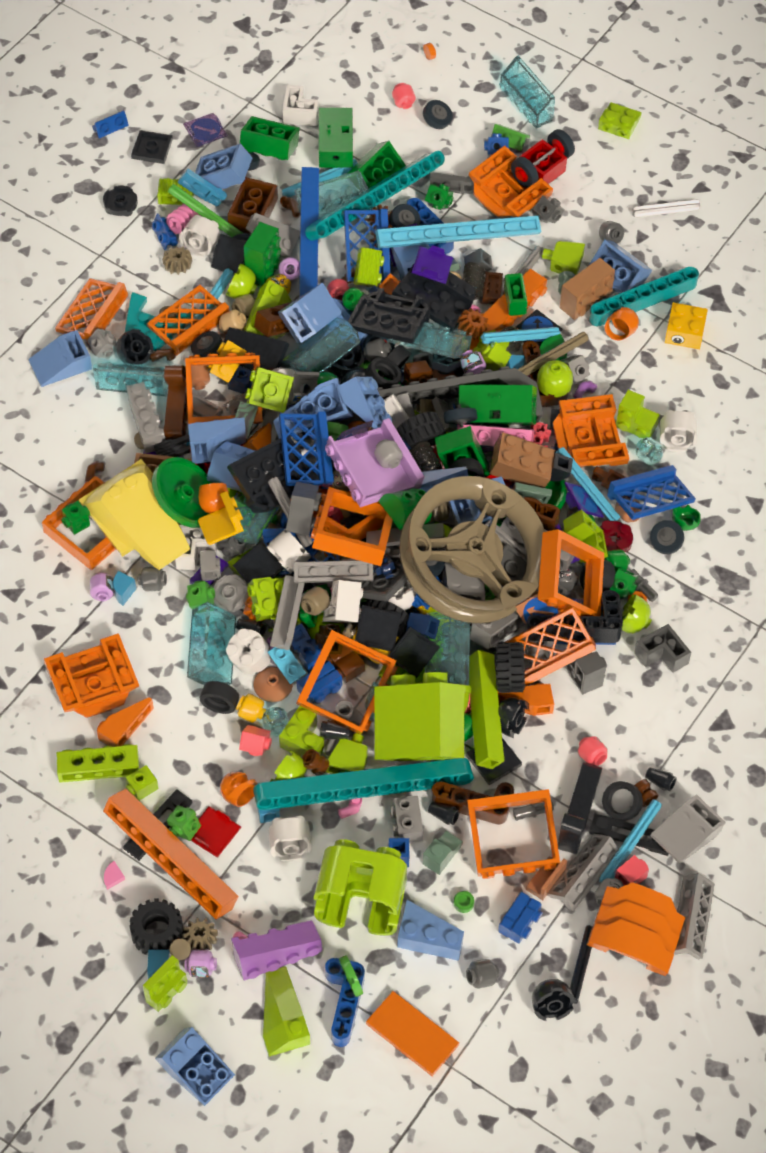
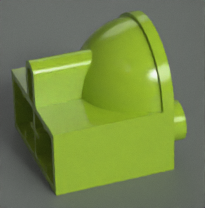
(420, 718)

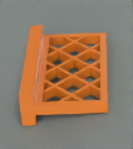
(104, 313)
(186, 336)
(562, 657)

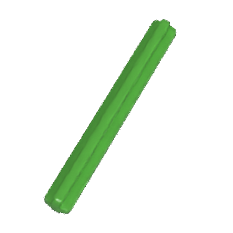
(203, 210)

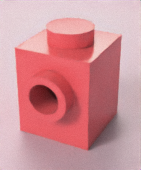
(255, 740)
(633, 870)

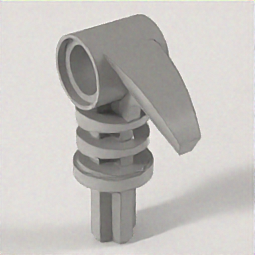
(353, 716)

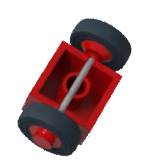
(544, 159)

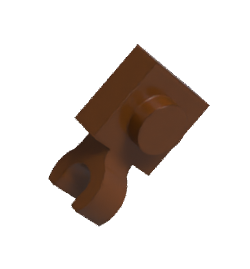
(606, 477)

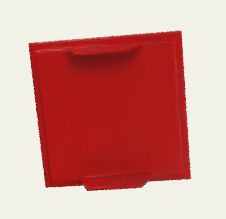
(215, 831)

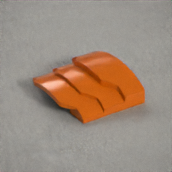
(499, 189)
(589, 431)
(93, 678)
(638, 925)

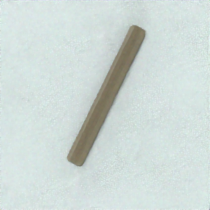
(554, 353)

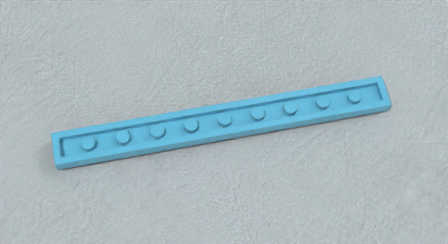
(457, 231)

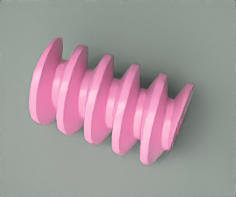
(179, 218)

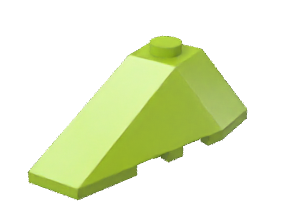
(268, 296)
(283, 1018)

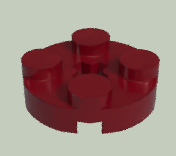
(621, 531)

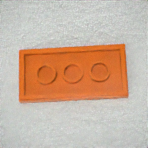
(412, 1033)

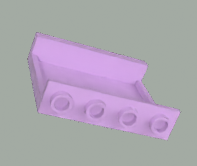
(362, 471)

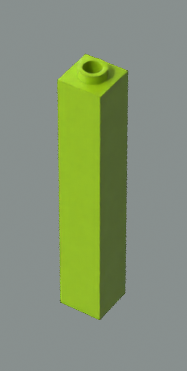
(484, 710)

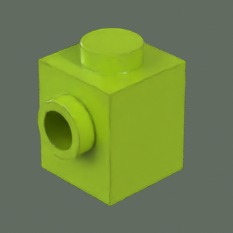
(141, 783)

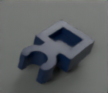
(302, 640)

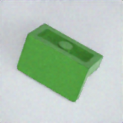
(516, 138)

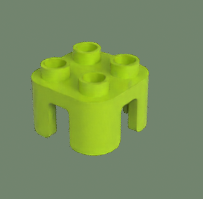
(364, 874)

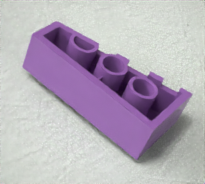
(275, 949)

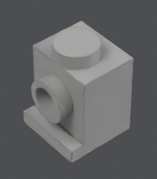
(209, 565)

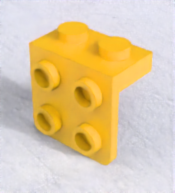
(226, 372)
(223, 522)

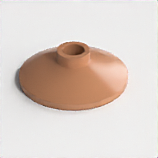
(272, 691)

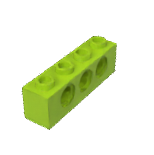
(89, 770)

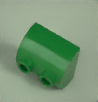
(401, 504)

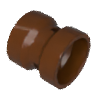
(315, 762)
(647, 793)

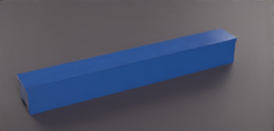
(308, 214)

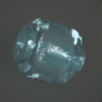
(649, 451)
(275, 720)

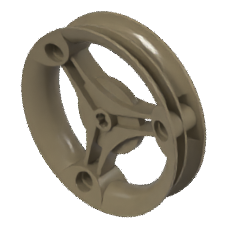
(472, 549)

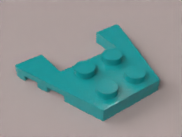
(138, 320)

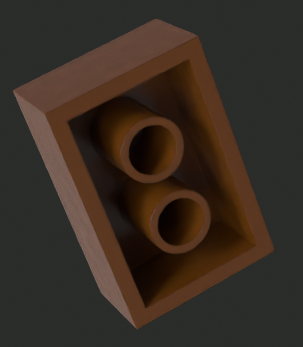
(252, 198)

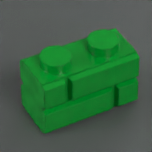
(515, 294)

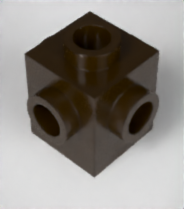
(322, 635)

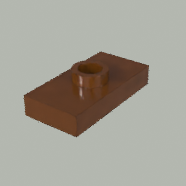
(492, 287)

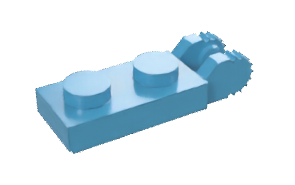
(202, 188)

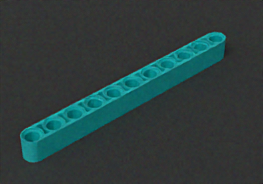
(376, 194)
(361, 783)

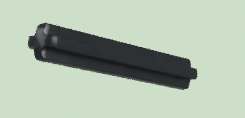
(581, 965)

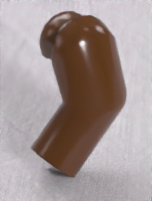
(93, 468)

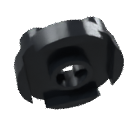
(123, 208)

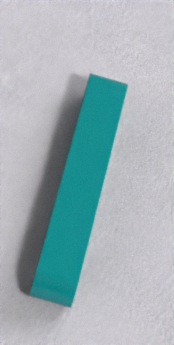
(646, 294)

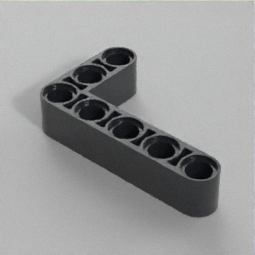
(601, 628)
(579, 808)

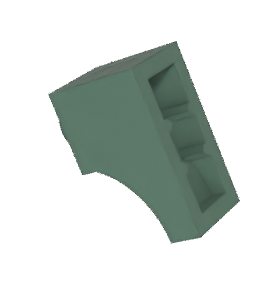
(441, 852)

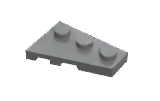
(288, 234)

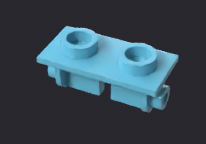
(287, 664)

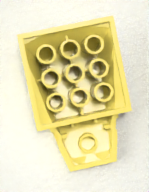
(134, 519)

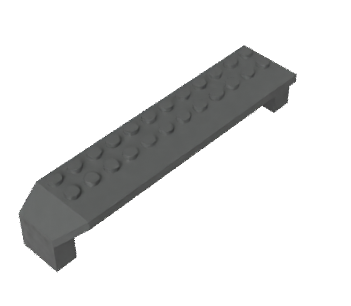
(449, 386)

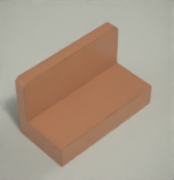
(544, 880)

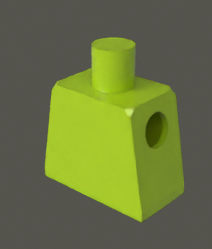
(565, 256)
(348, 755)

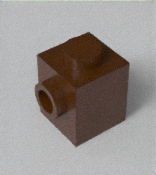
(417, 371)

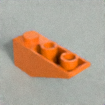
(538, 696)

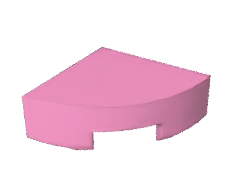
(113, 875)

